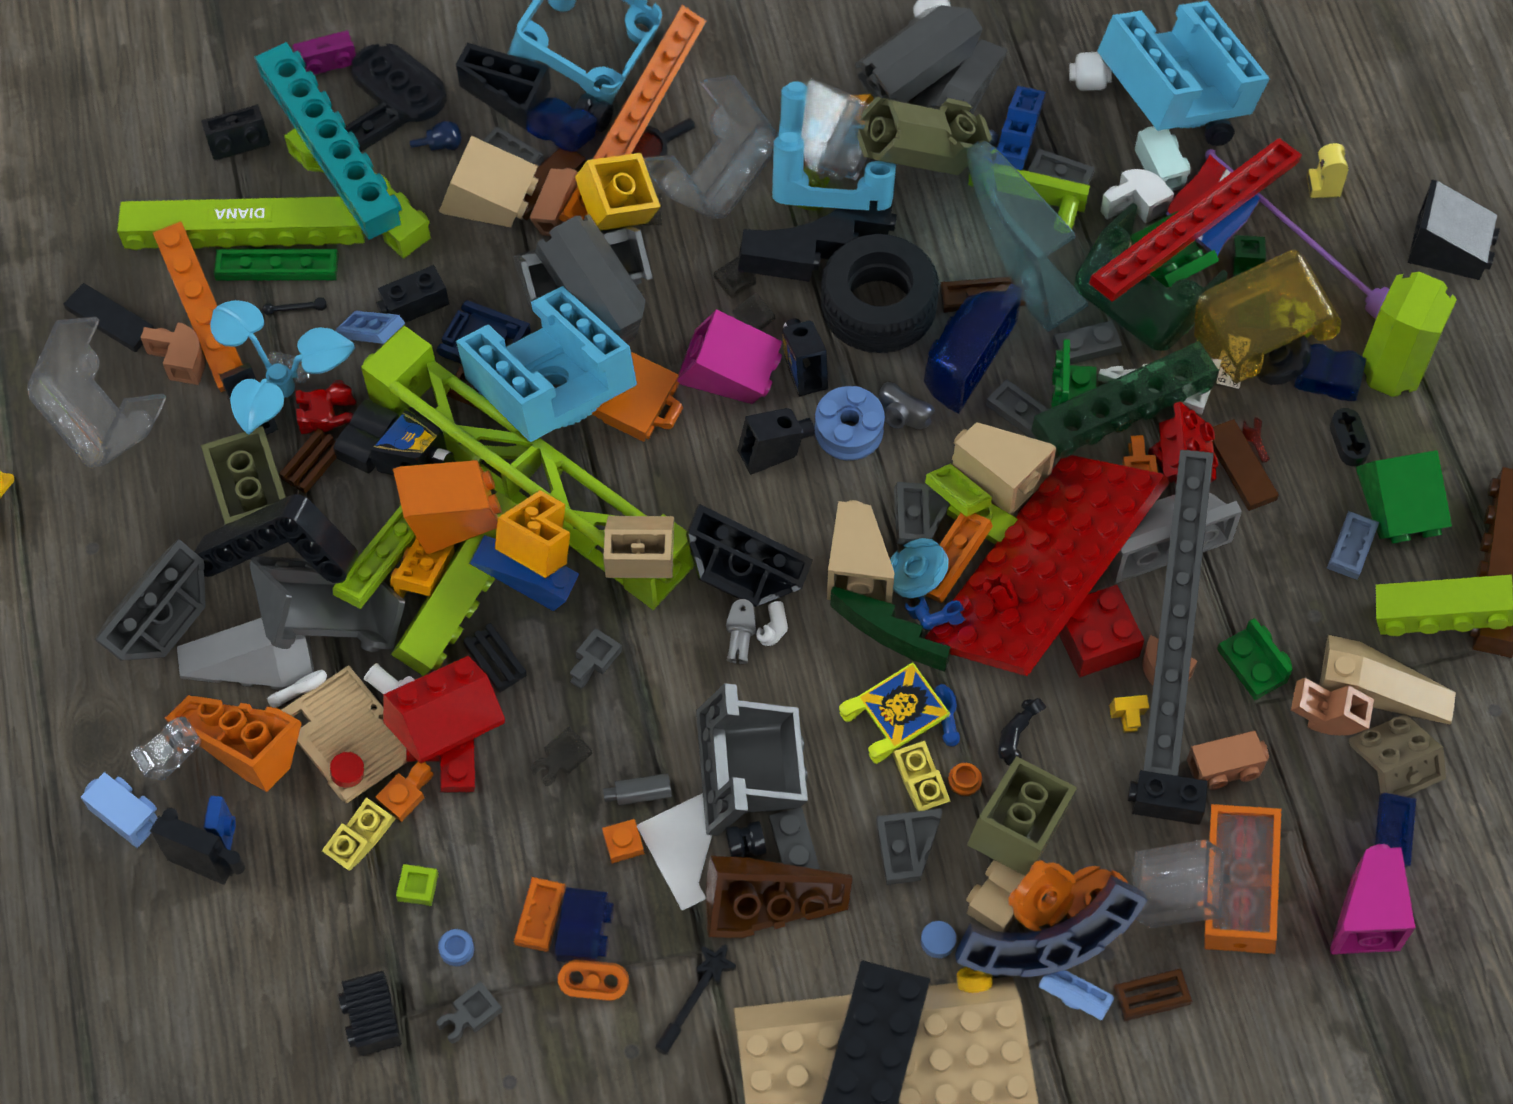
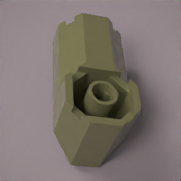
(921, 134)

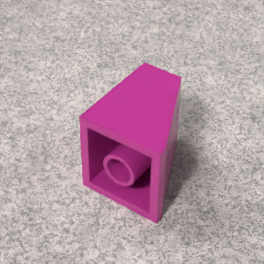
(730, 359)
(1376, 905)

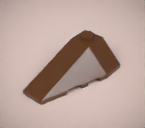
(761, 894)

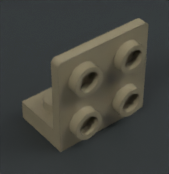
(1401, 755)

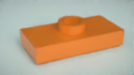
(540, 914)

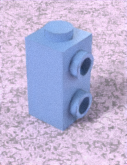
(120, 809)

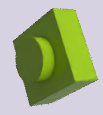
(417, 885)

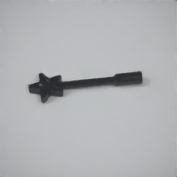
(712, 967)

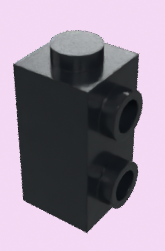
(413, 295)
(1168, 797)

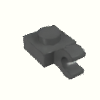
(594, 654)

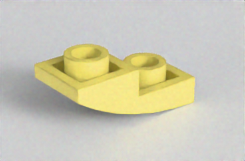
(921, 777)
(360, 834)

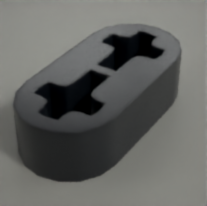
(1356, 435)

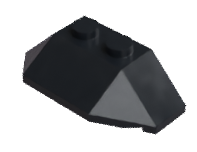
(743, 559)

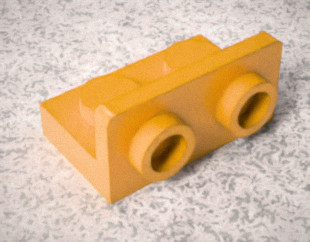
(420, 571)

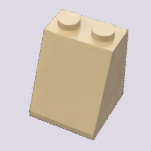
(489, 185)
(1003, 463)
(859, 554)

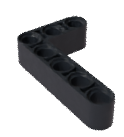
(287, 520)

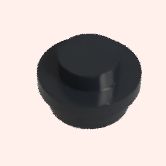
(1219, 132)

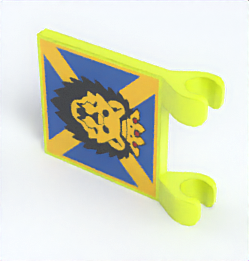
(900, 708)

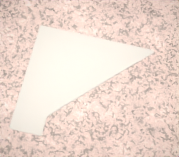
(680, 848)

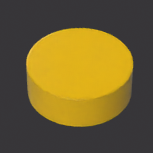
(973, 981)

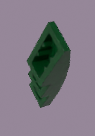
(878, 622)

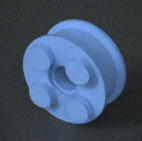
(853, 405)

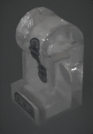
(167, 749)

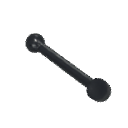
(319, 303)

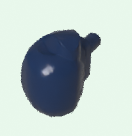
(441, 136)

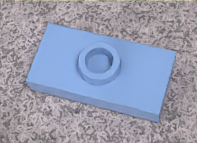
(1077, 993)

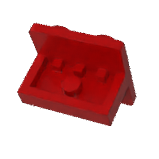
(1185, 432)

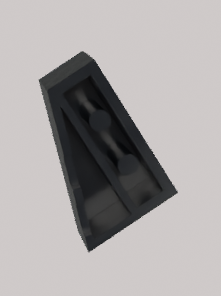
(503, 81)

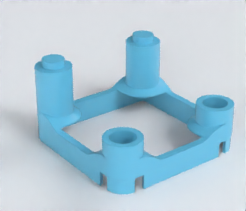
(532, 42)
(792, 183)

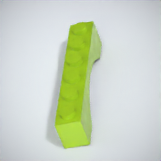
(414, 224)

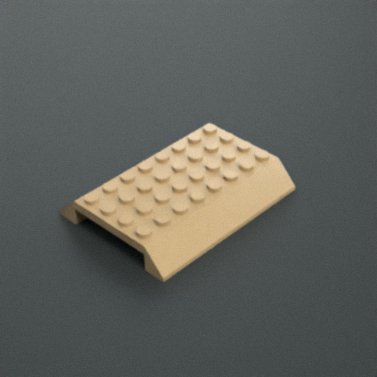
(963, 1052)

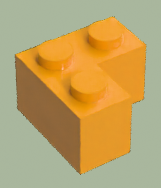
(535, 534)

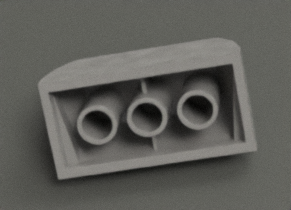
(1150, 542)

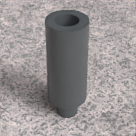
(639, 789)

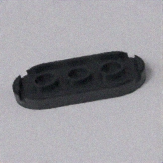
(399, 82)

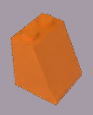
(447, 502)

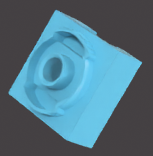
(1183, 74)
(567, 351)

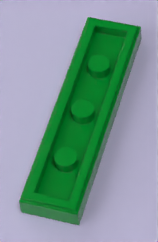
(275, 264)

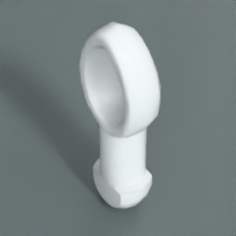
(300, 687)

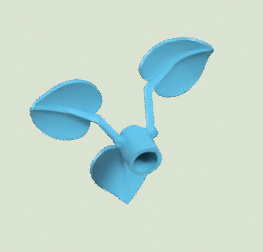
(259, 402)

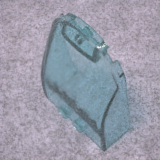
(1024, 235)

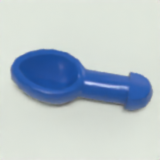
(947, 696)

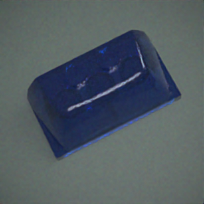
(970, 345)

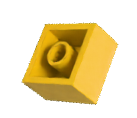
(617, 191)

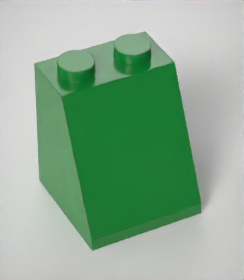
(1406, 495)

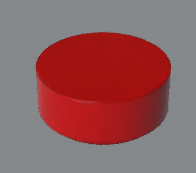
(347, 769)

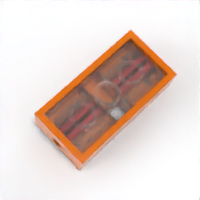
(1250, 878)

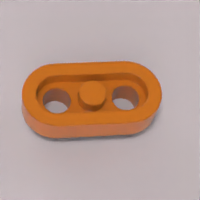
(594, 982)

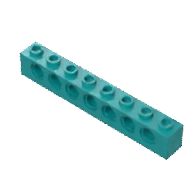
(329, 141)

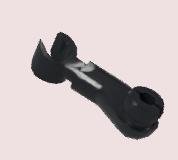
(1011, 732)

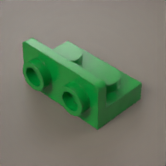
(1256, 659)

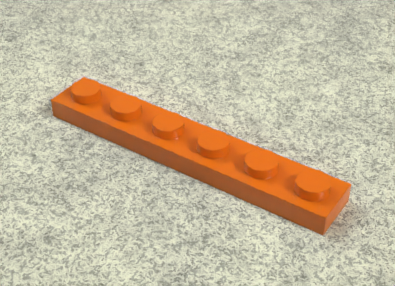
(195, 297)

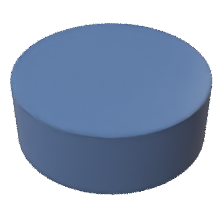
(938, 939)
(456, 947)

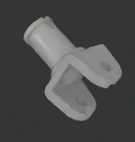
(741, 626)

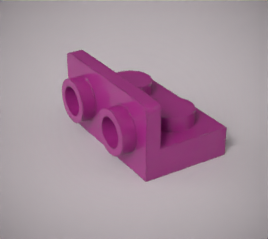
(327, 52)

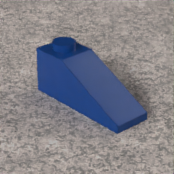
(547, 591)

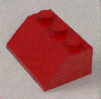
(442, 709)

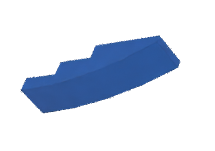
(1020, 125)

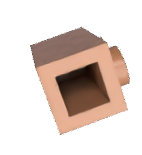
(553, 199)
(1228, 759)

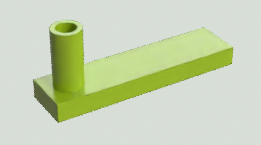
(1058, 192)

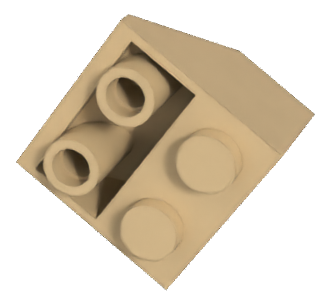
(639, 547)

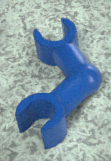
(950, 613)

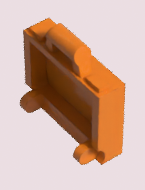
(639, 408)

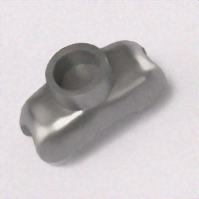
(903, 408)

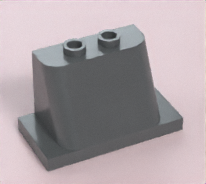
(748, 758)

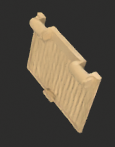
(344, 722)

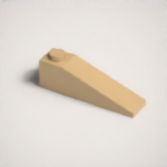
(1385, 680)

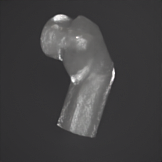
(287, 360)

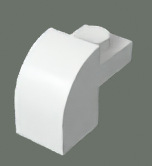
(1141, 188)

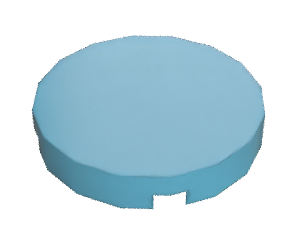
(919, 567)

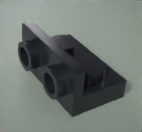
(235, 132)

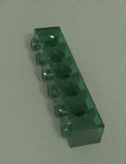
(1189, 362)

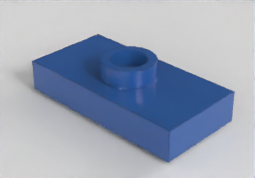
(220, 820)

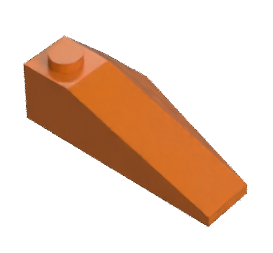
(245, 739)

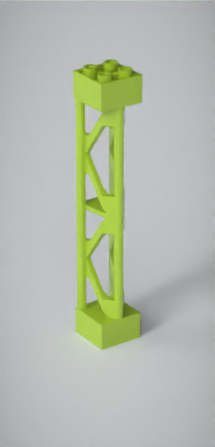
(407, 369)

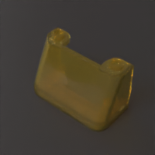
(1263, 312)

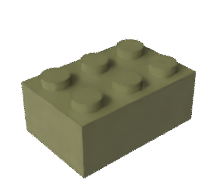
(243, 474)
(1021, 816)

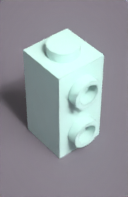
(1161, 155)

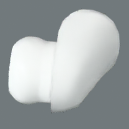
(776, 627)

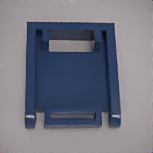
(480, 316)

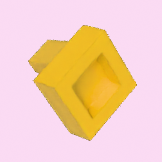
(1129, 710)

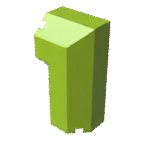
(1406, 333)

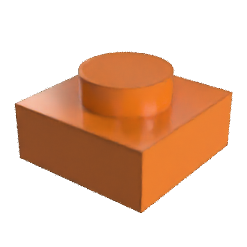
(623, 841)

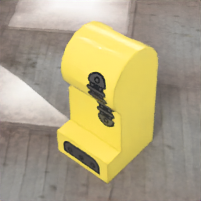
(1330, 173)

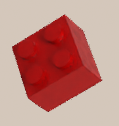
(1101, 632)

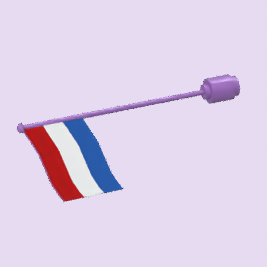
(1215, 238)

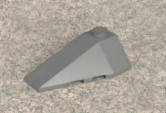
(245, 657)

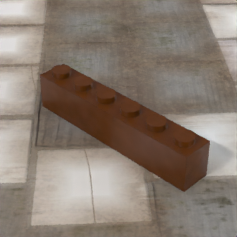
(1498, 558)

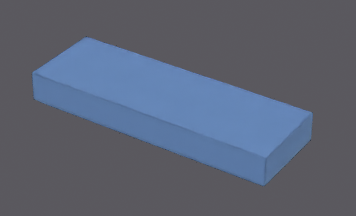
(370, 326)

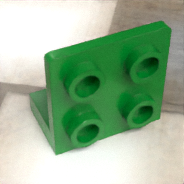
(1183, 264)
(1070, 379)

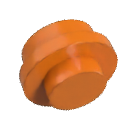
(965, 779)

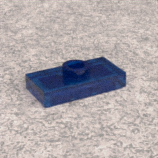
(1396, 823)

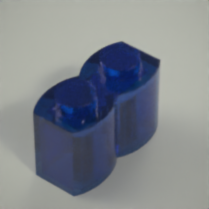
(561, 124)
(1332, 373)
(583, 925)

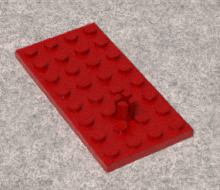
(1048, 562)

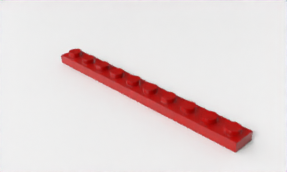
(1194, 220)

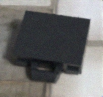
(195, 848)

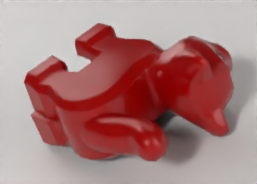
(318, 407)

